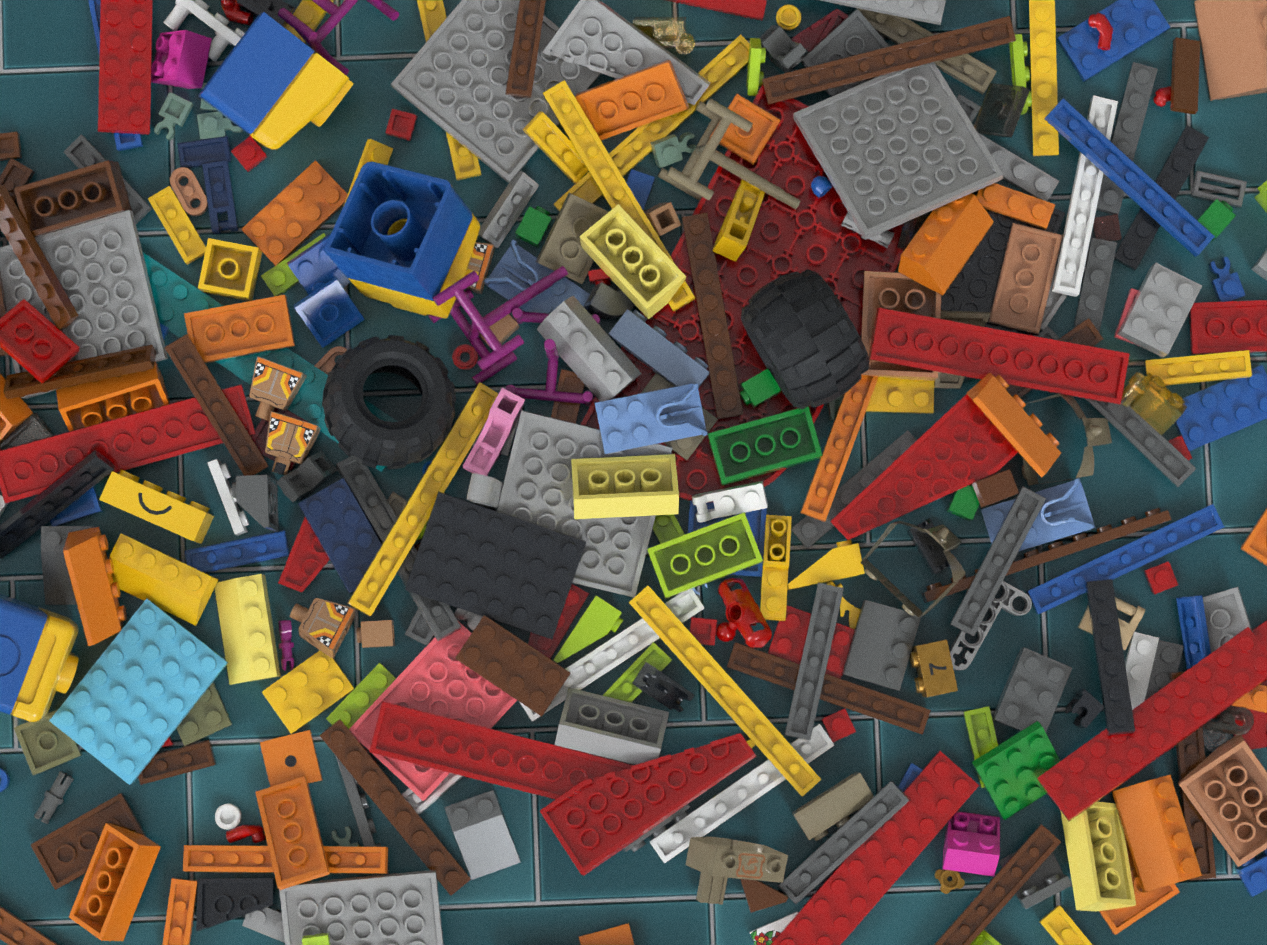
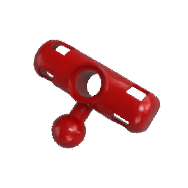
(742, 614)

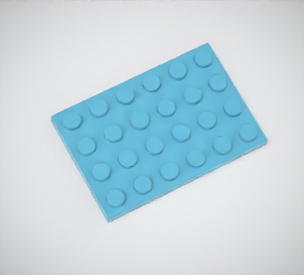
(138, 691)

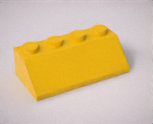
(161, 579)

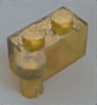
(667, 32)
(1153, 401)

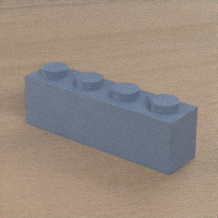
(656, 351)

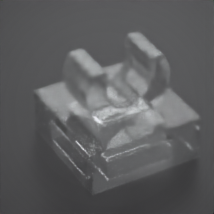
(1213, 740)

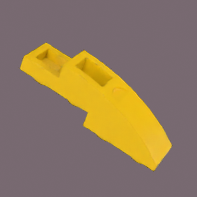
(775, 567)

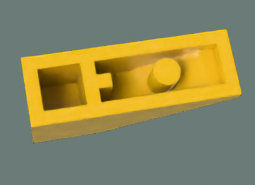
(739, 221)
(835, 565)

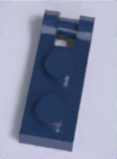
(220, 196)

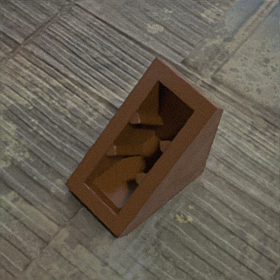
(995, 488)
(761, 895)

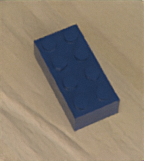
(342, 531)

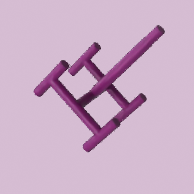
(314, 38)
(502, 354)
(550, 392)

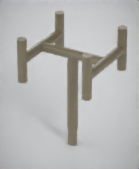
(706, 150)

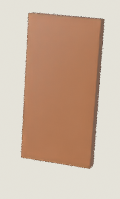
(1025, 278)

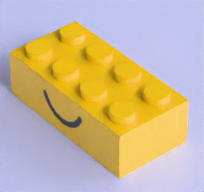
(155, 507)

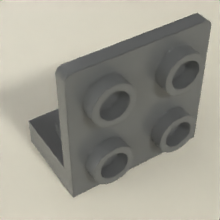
(1043, 883)

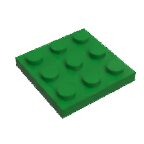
(1013, 769)

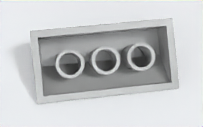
(588, 350)
(611, 727)

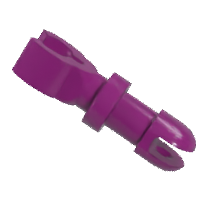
(285, 632)

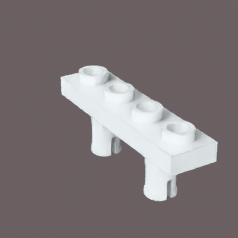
(224, 34)

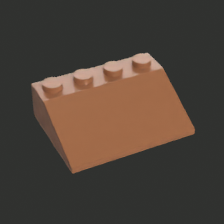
(1233, 46)
(900, 294)
(1232, 798)

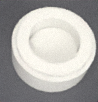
(228, 816)

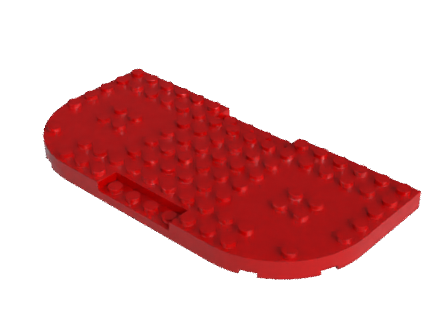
(778, 245)

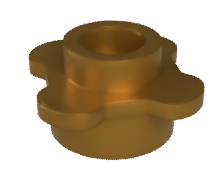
(947, 886)

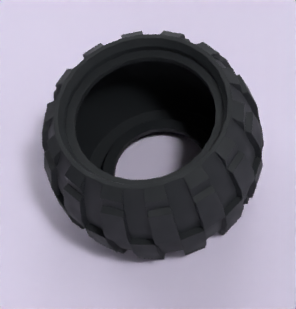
(805, 338)
(383, 441)

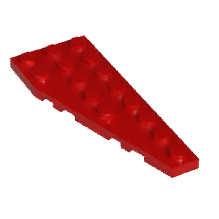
(944, 459)
(618, 808)

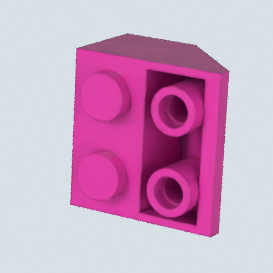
(180, 59)
(972, 843)

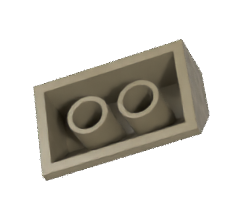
(833, 806)

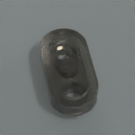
(1226, 721)

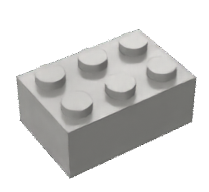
(1159, 310)

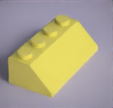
(632, 261)
(625, 486)
(247, 629)
(1098, 859)

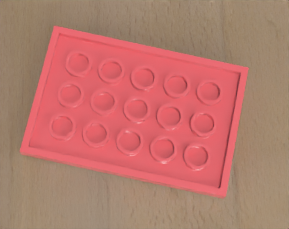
(440, 687)

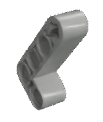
(484, 491)
(1004, 603)

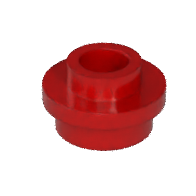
(465, 348)

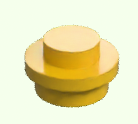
(788, 17)

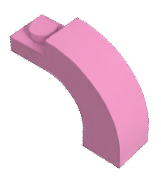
(495, 434)

